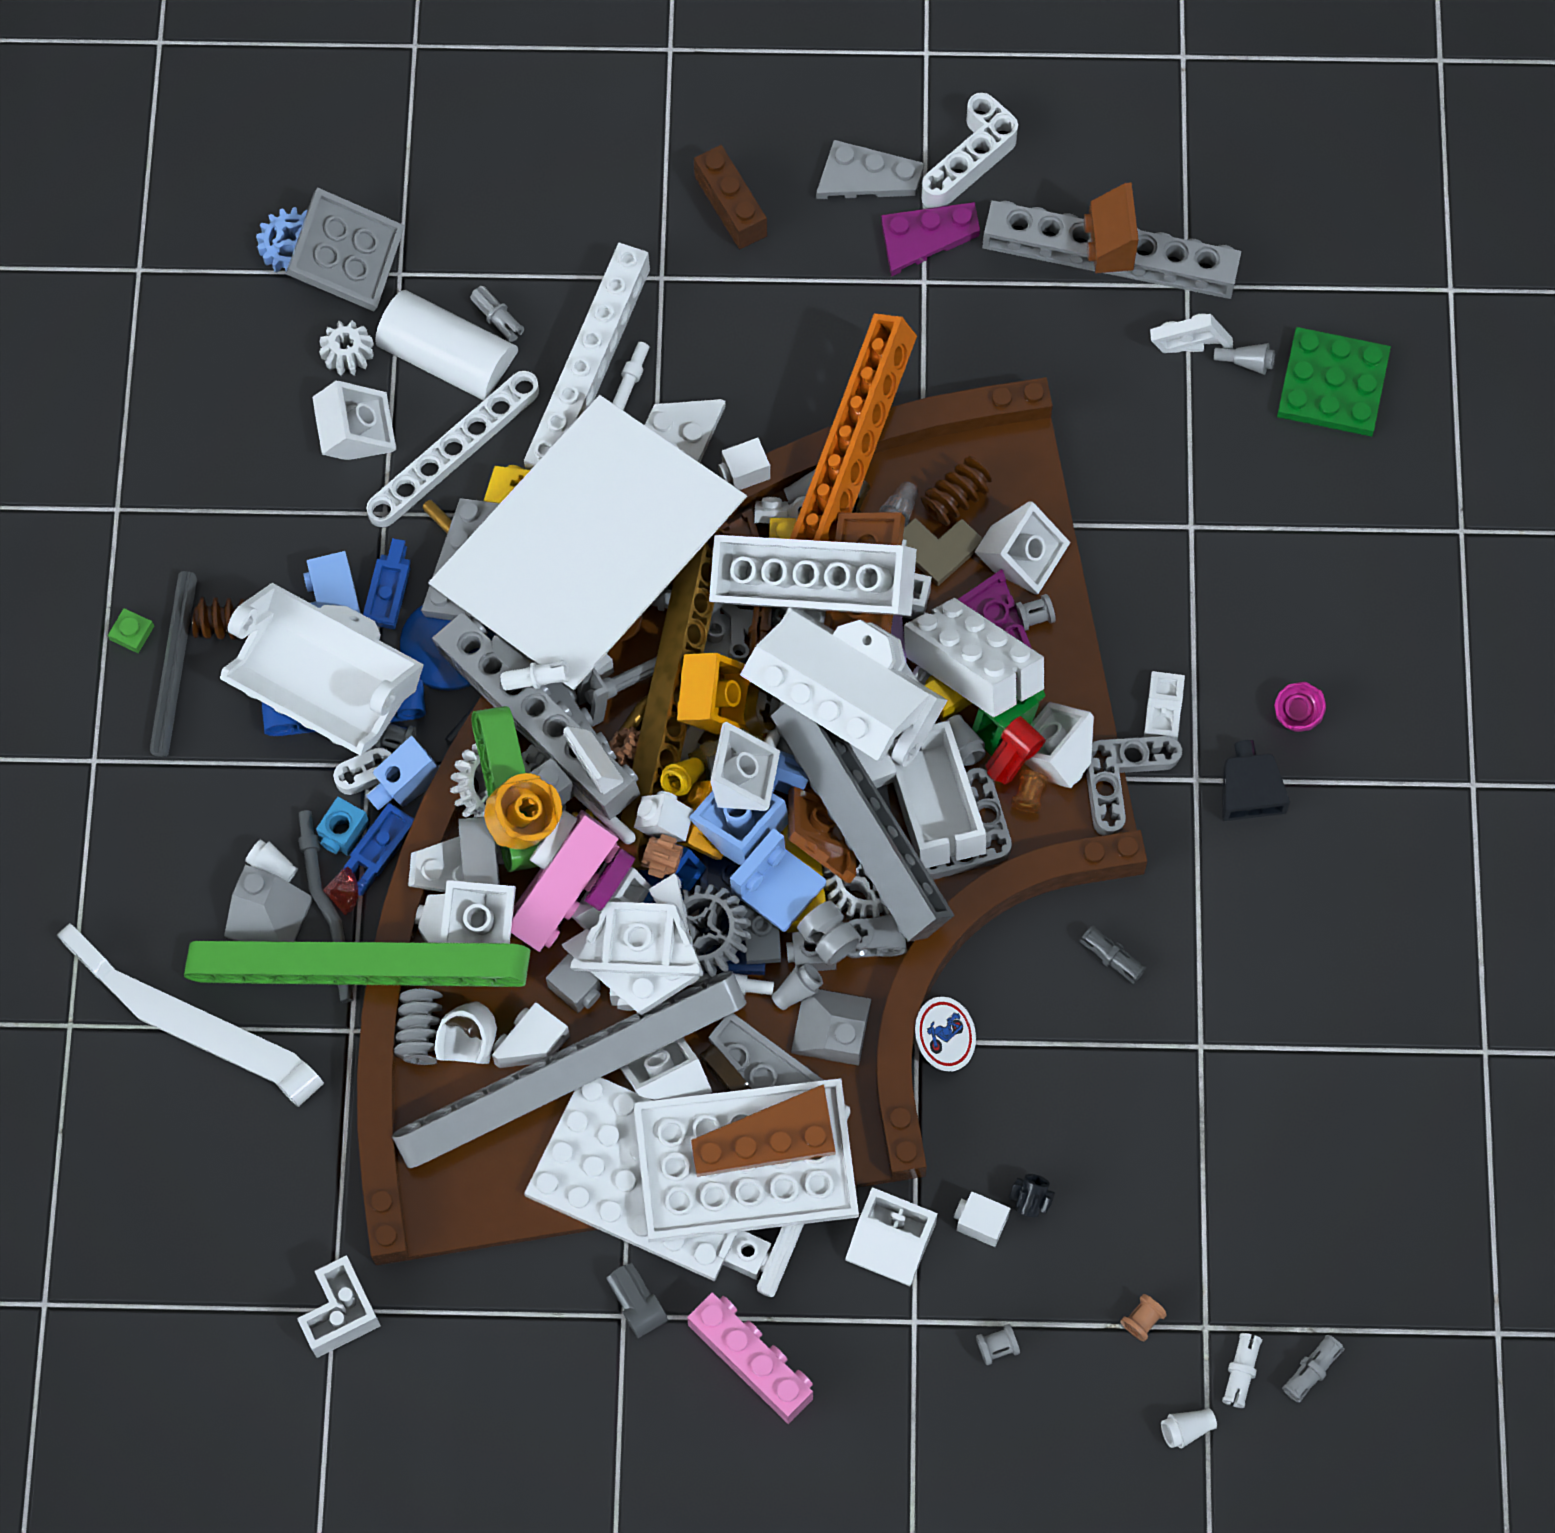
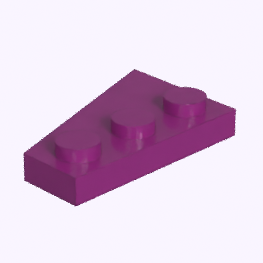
(921, 233)
(997, 605)

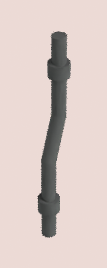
(309, 846)

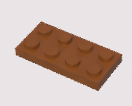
(867, 528)

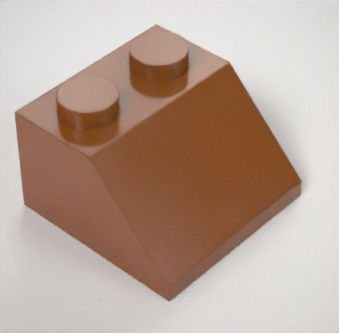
(1112, 230)

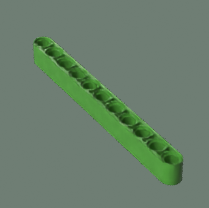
(358, 963)

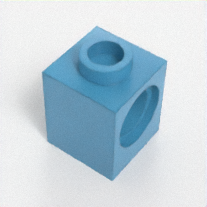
(342, 813)

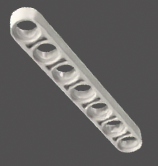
(448, 463)

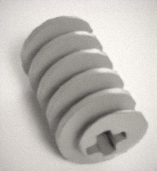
(416, 1026)

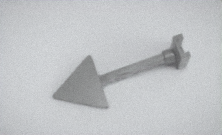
(598, 691)

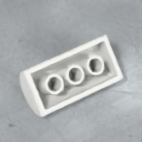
(444, 344)

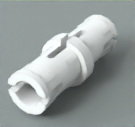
(1242, 1370)

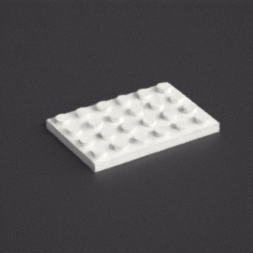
(596, 1176)
(740, 1200)

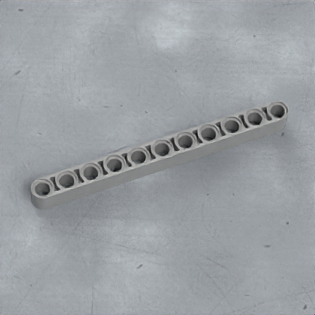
(568, 1069)

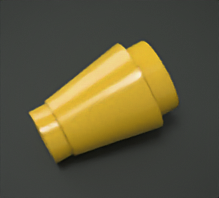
(681, 776)

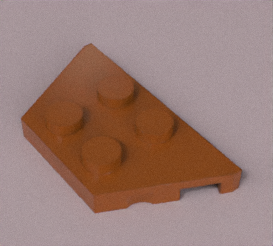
(817, 834)

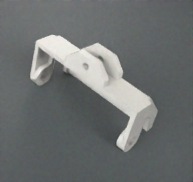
(320, 666)
(847, 683)

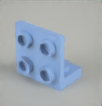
(776, 882)

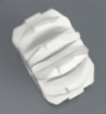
(339, 357)

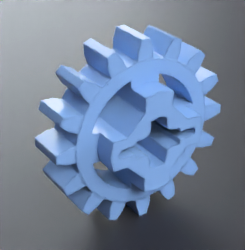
(287, 230)

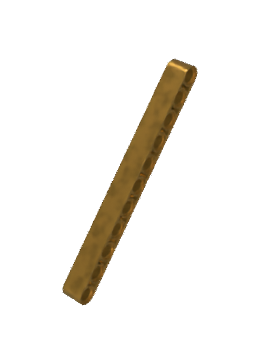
(661, 734)

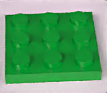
(1334, 381)

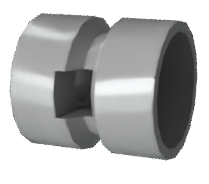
(832, 936)

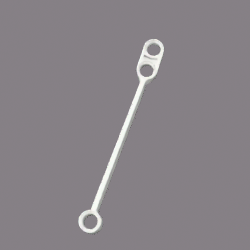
(198, 1027)

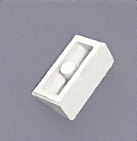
(593, 758)

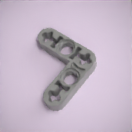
(1116, 764)
(995, 830)

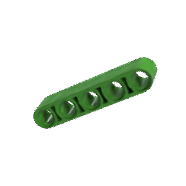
(501, 760)

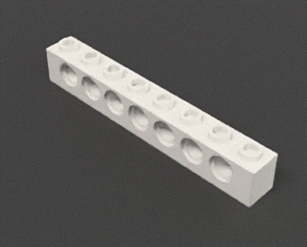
(592, 348)

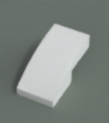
(1164, 705)

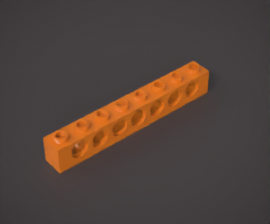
(856, 428)

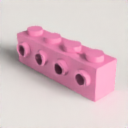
(750, 1358)

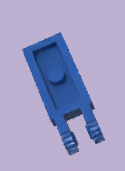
(379, 845)

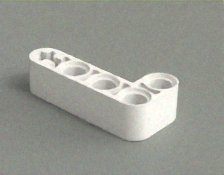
(964, 156)

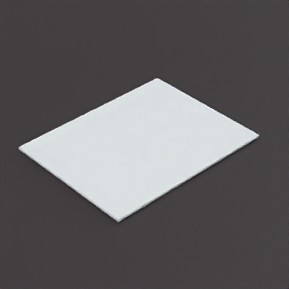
(587, 540)

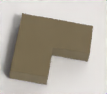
(943, 555)

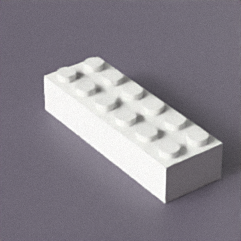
(813, 575)

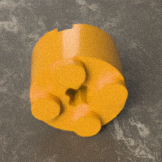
(529, 794)

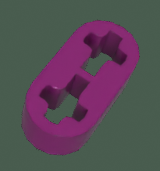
(609, 879)

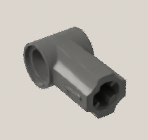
(640, 1307)

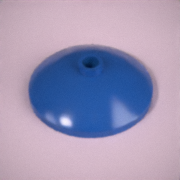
(418, 644)

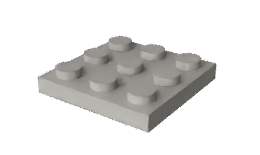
(345, 249)

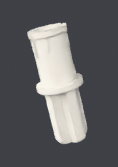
(535, 675)

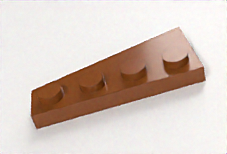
(773, 1136)

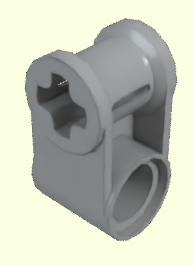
(879, 938)

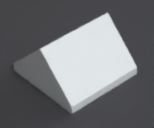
(743, 770)
(477, 913)

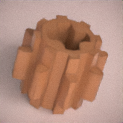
(625, 745)
(662, 856)

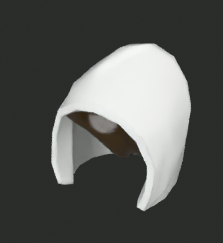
(466, 1034)

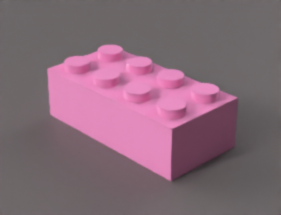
(556, 888)

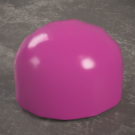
(1300, 706)

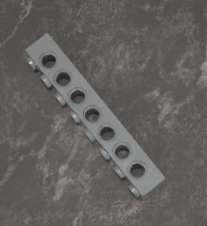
(1151, 268)
(464, 635)

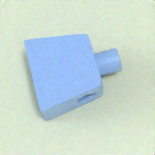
(403, 775)

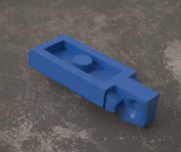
(388, 586)

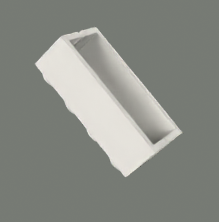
(974, 657)
(939, 801)

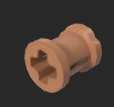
(1143, 1317)

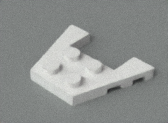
(643, 990)

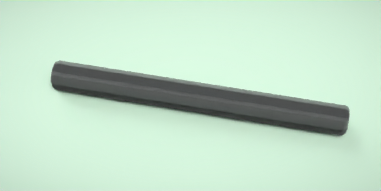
(173, 664)

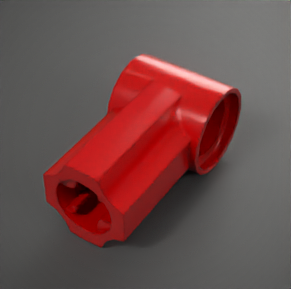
(1018, 746)

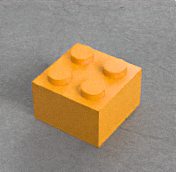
(712, 692)

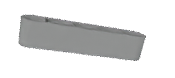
(478, 852)

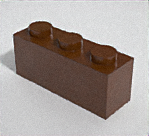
(730, 197)

